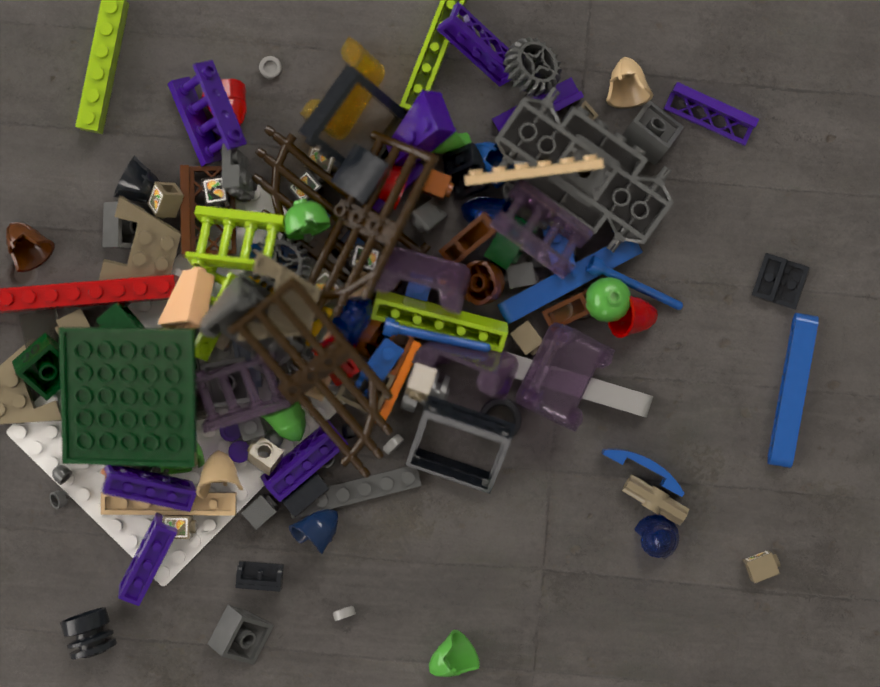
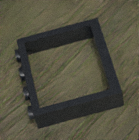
(331, 103)
(468, 421)

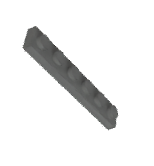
(365, 488)

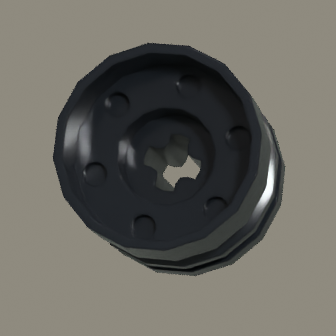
(88, 633)

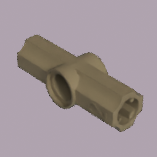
(655, 499)

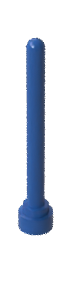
(596, 267)
(392, 327)

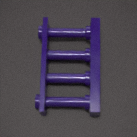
(195, 119)

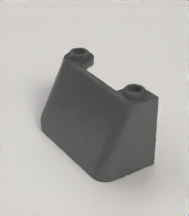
(232, 304)

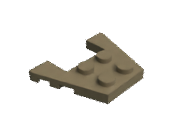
(152, 246)
(266, 266)
(16, 399)

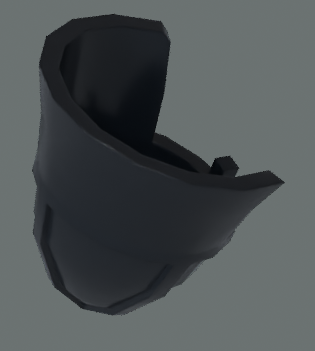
(136, 182)

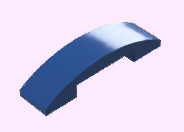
(668, 480)

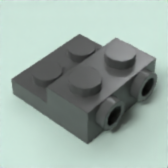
(235, 177)

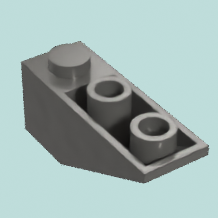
(428, 216)

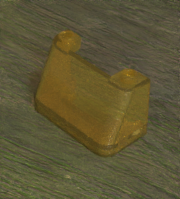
(357, 100)

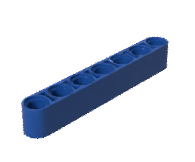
(553, 288)
(792, 390)

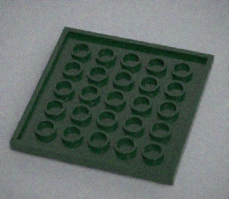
(128, 396)

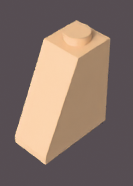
(188, 300)

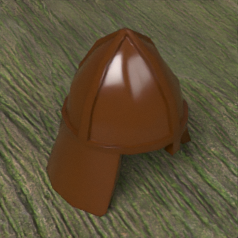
(27, 246)

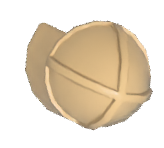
(628, 85)
(217, 469)

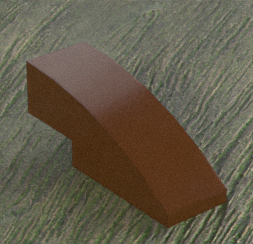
(468, 239)
(567, 310)

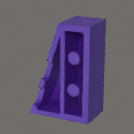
(424, 125)

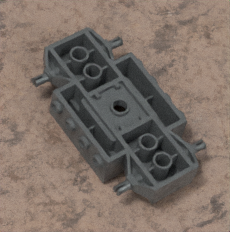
(612, 193)

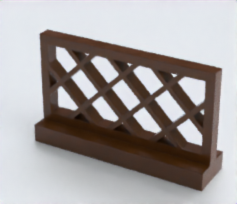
(188, 205)

